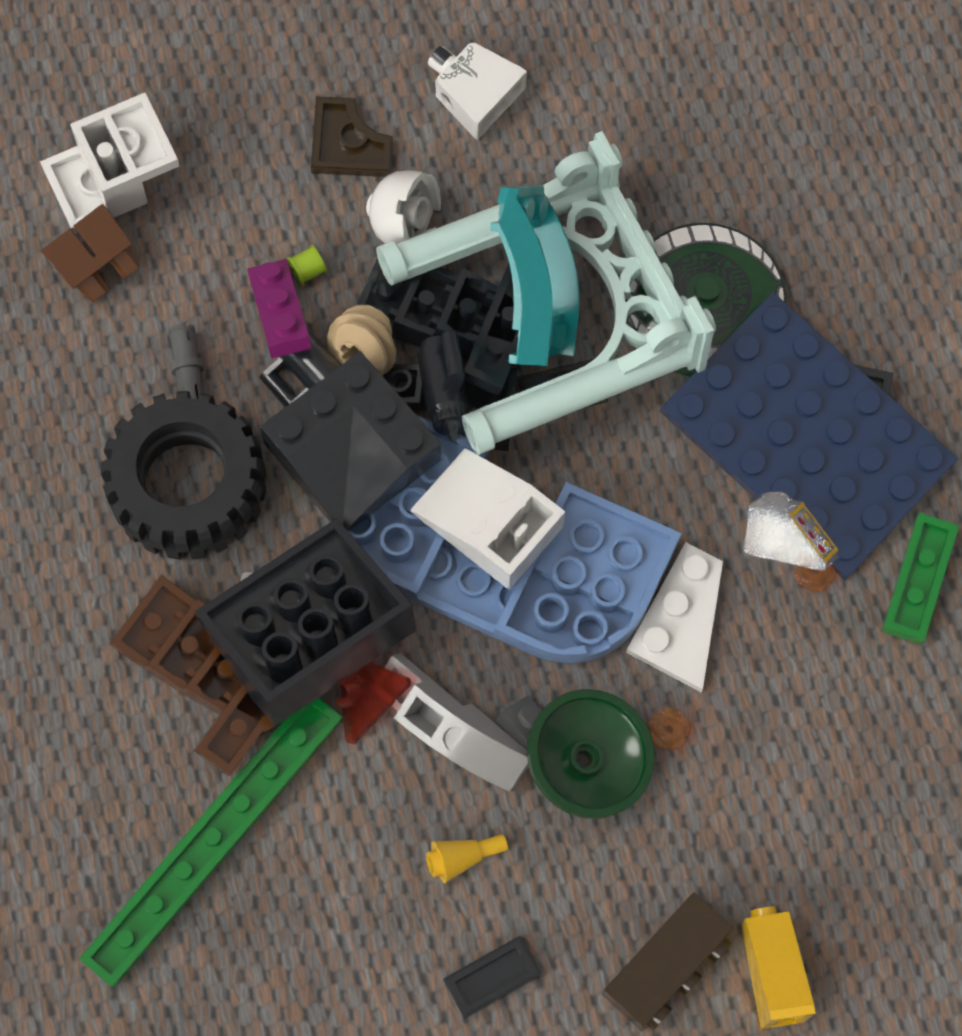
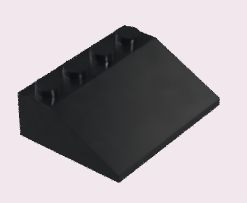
(307, 621)

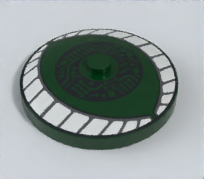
(721, 269)

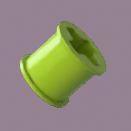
(307, 265)

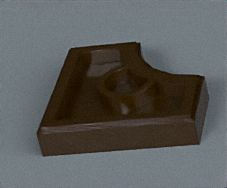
(346, 143)

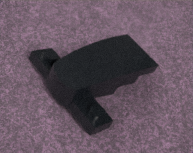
(449, 302)

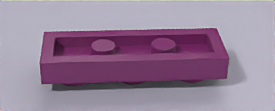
(279, 308)

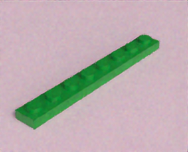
(209, 842)

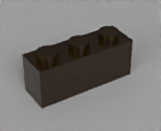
(669, 963)

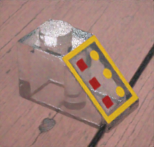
(787, 533)

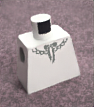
(476, 85)

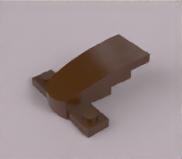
(176, 649)

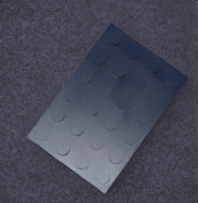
(808, 423)

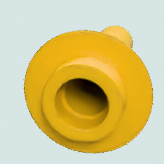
(454, 857)

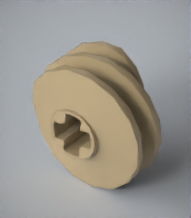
(366, 331)

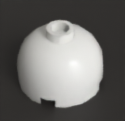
(403, 203)

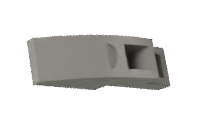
(457, 730)

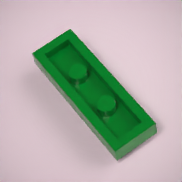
(920, 578)

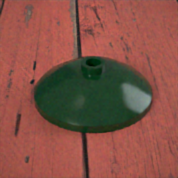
(611, 739)

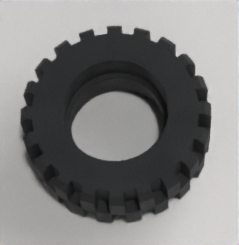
(175, 424)

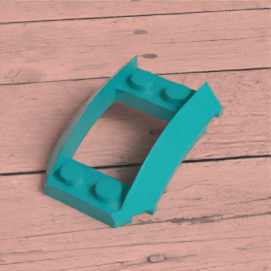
(542, 279)

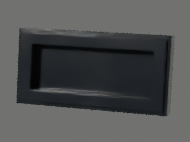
(492, 977)

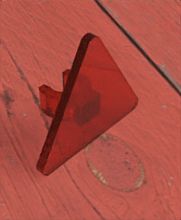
(367, 697)

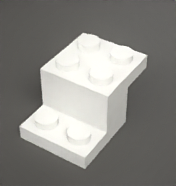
(111, 160)

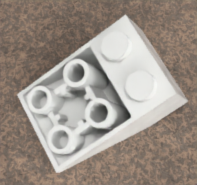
(490, 516)

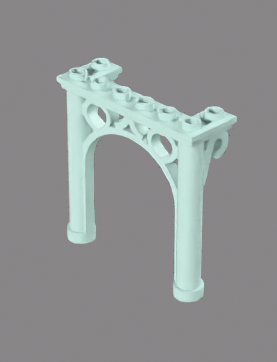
(583, 187)

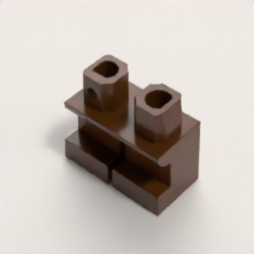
(76, 262)

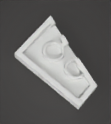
(681, 619)

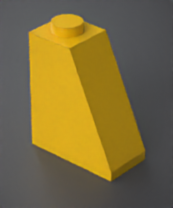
(776, 969)

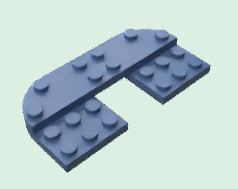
(570, 603)

